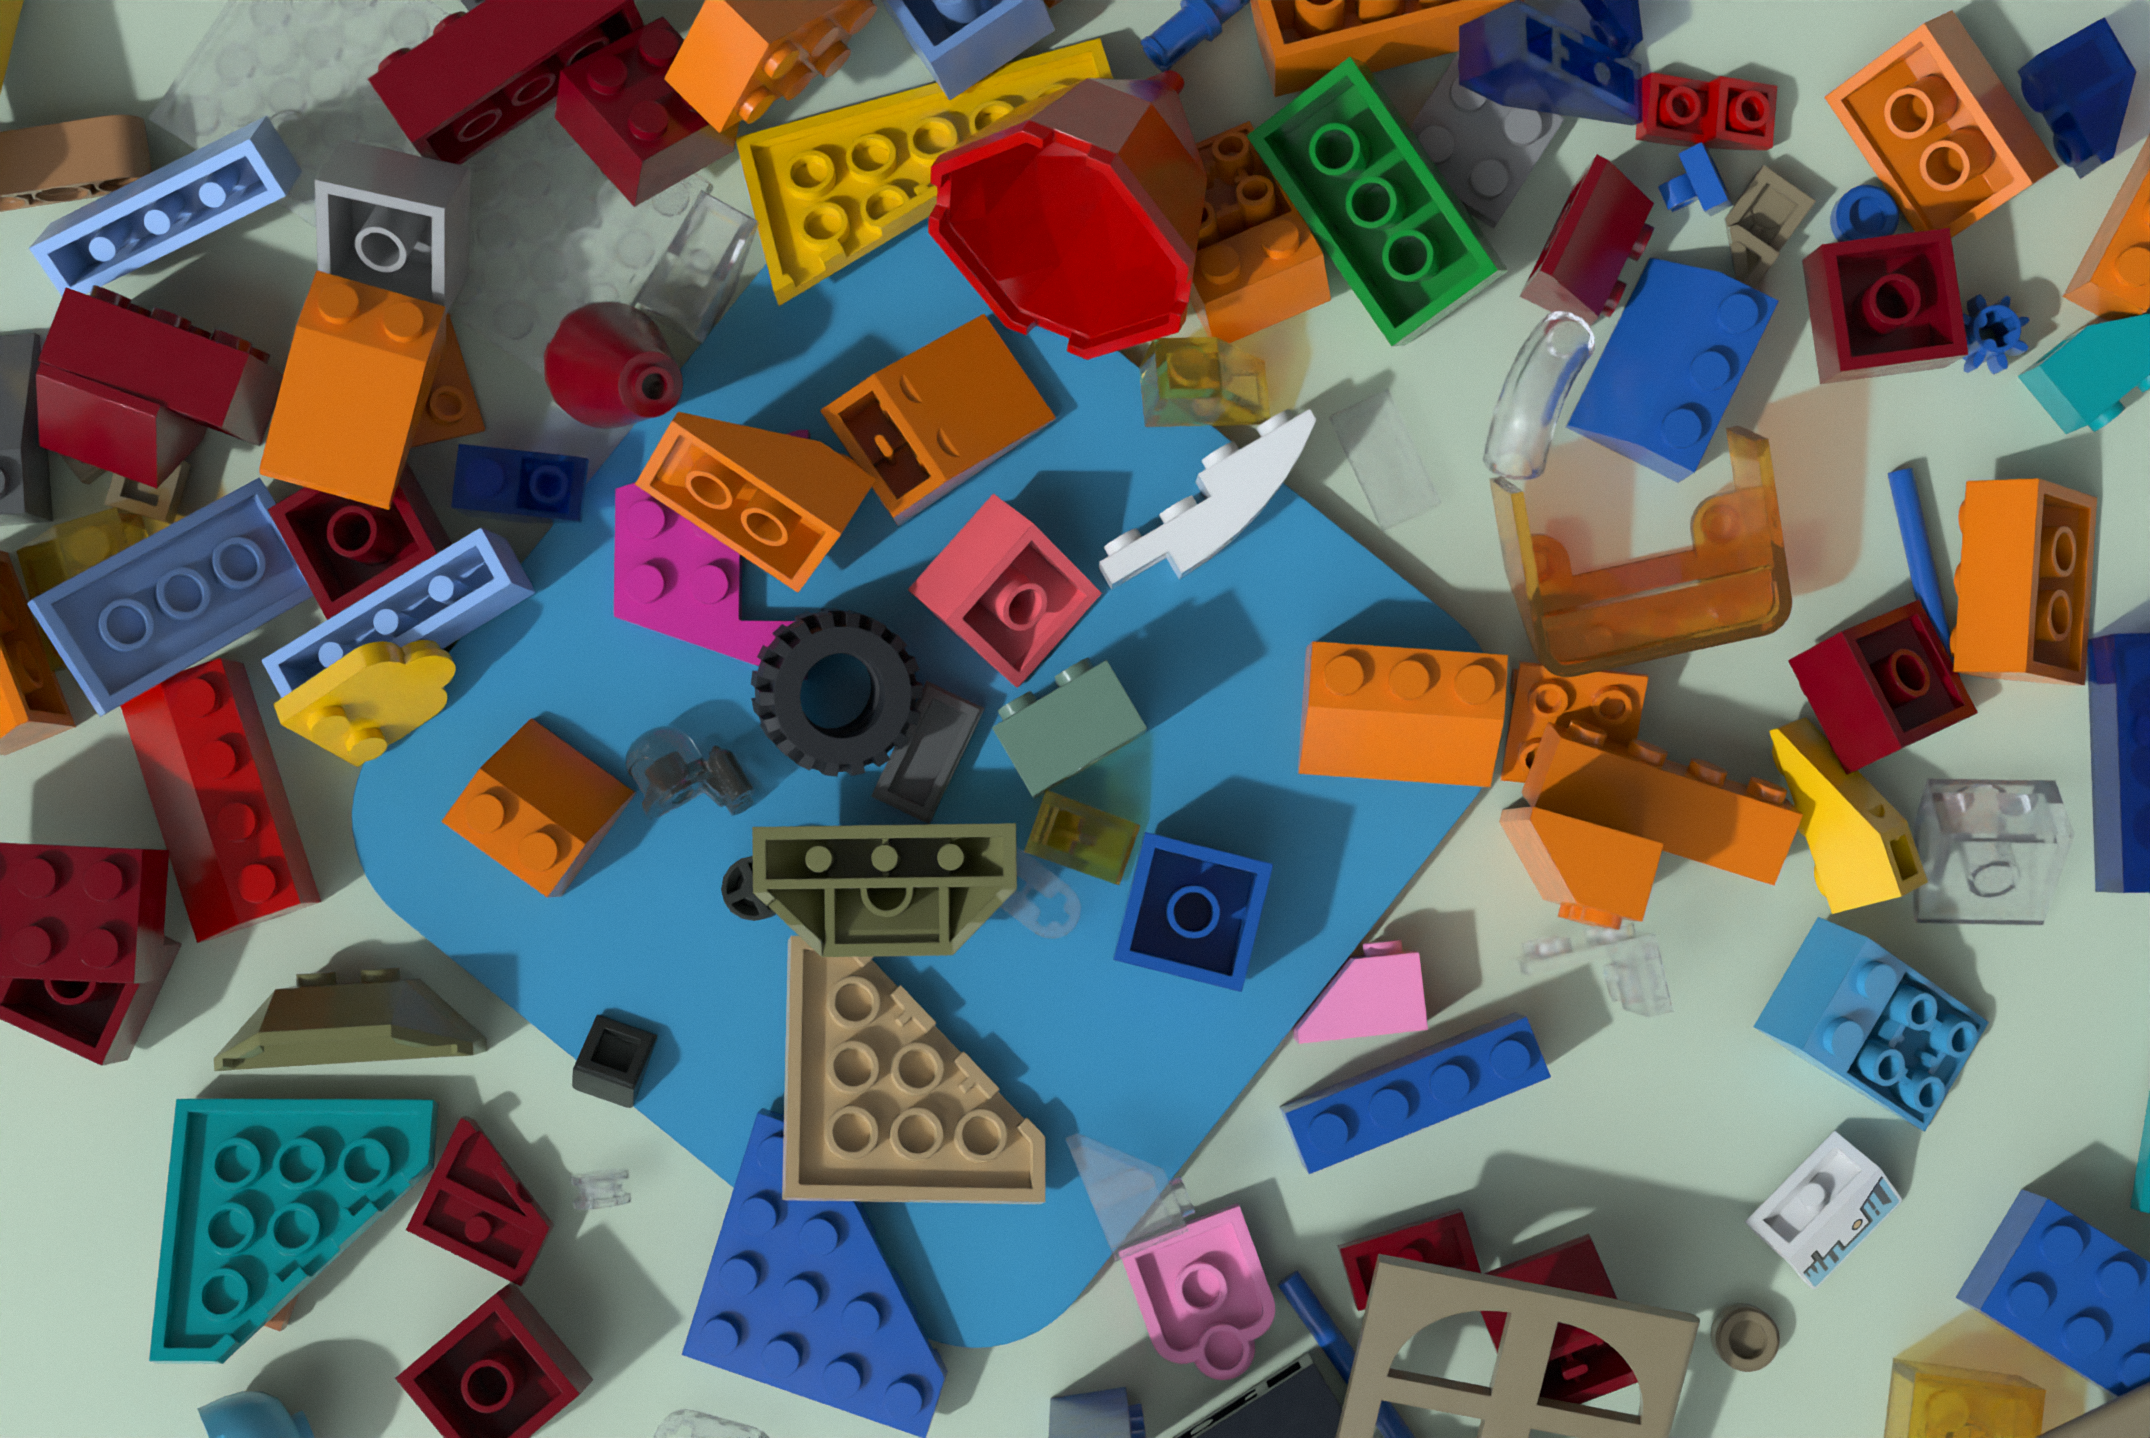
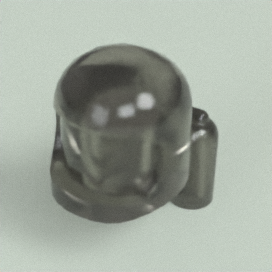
(675, 772)

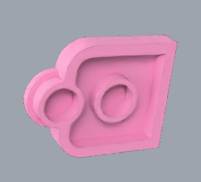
(1204, 1294)

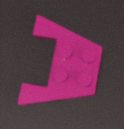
(682, 578)

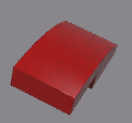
(1717, 113)

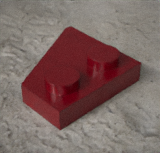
(481, 1208)

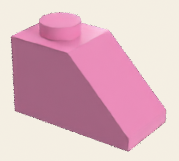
(1368, 997)

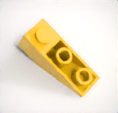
(1853, 832)

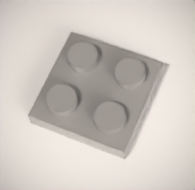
(1481, 145)

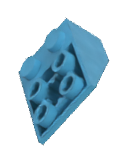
(1871, 1022)

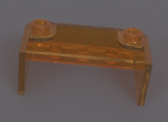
(1661, 606)

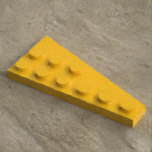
(863, 172)

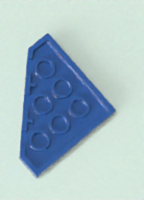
(812, 1301)

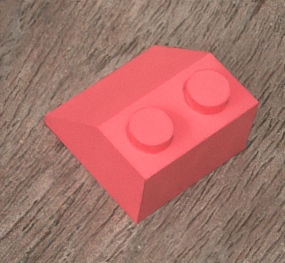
(1005, 590)

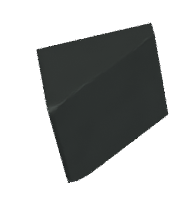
(613, 1061)

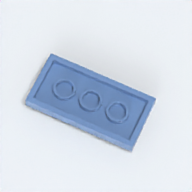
(172, 598)

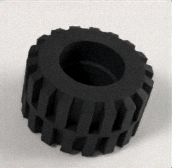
(882, 720)

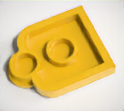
(369, 698)

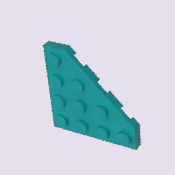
(267, 1203)

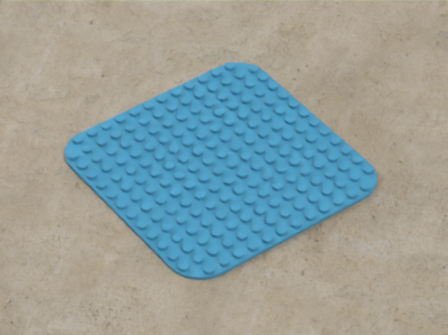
(1048, 1020)

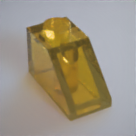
(1202, 384)

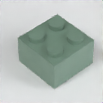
(1069, 726)

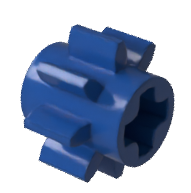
(2005, 327)

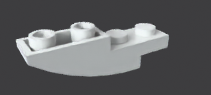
(1235, 493)

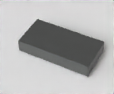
(924, 767)

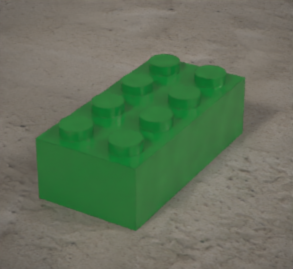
(1377, 202)

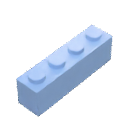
(167, 208)
(430, 602)

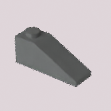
(23, 463)

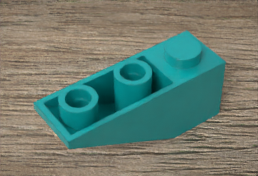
(2091, 371)

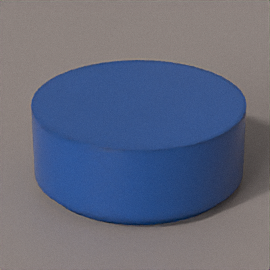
(1864, 214)

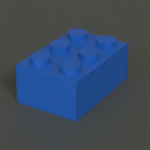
(2067, 1293)

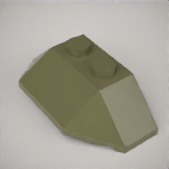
(885, 884)
(350, 1024)

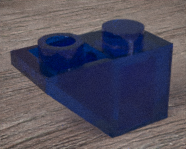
(2082, 94)
(519, 485)

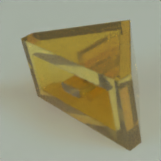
(1082, 838)

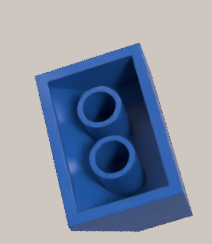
(1672, 366)

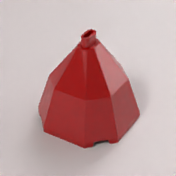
(1079, 212)

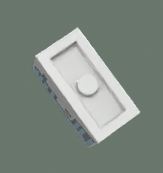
(1825, 1209)

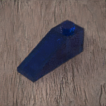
(1548, 67)

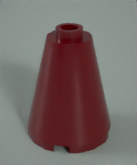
(611, 366)

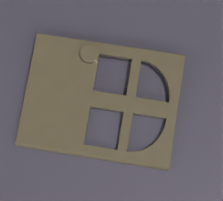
(1414, 1294)

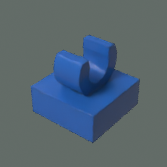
(1699, 183)

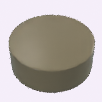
(1745, 1337)

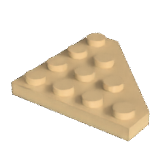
(888, 1102)

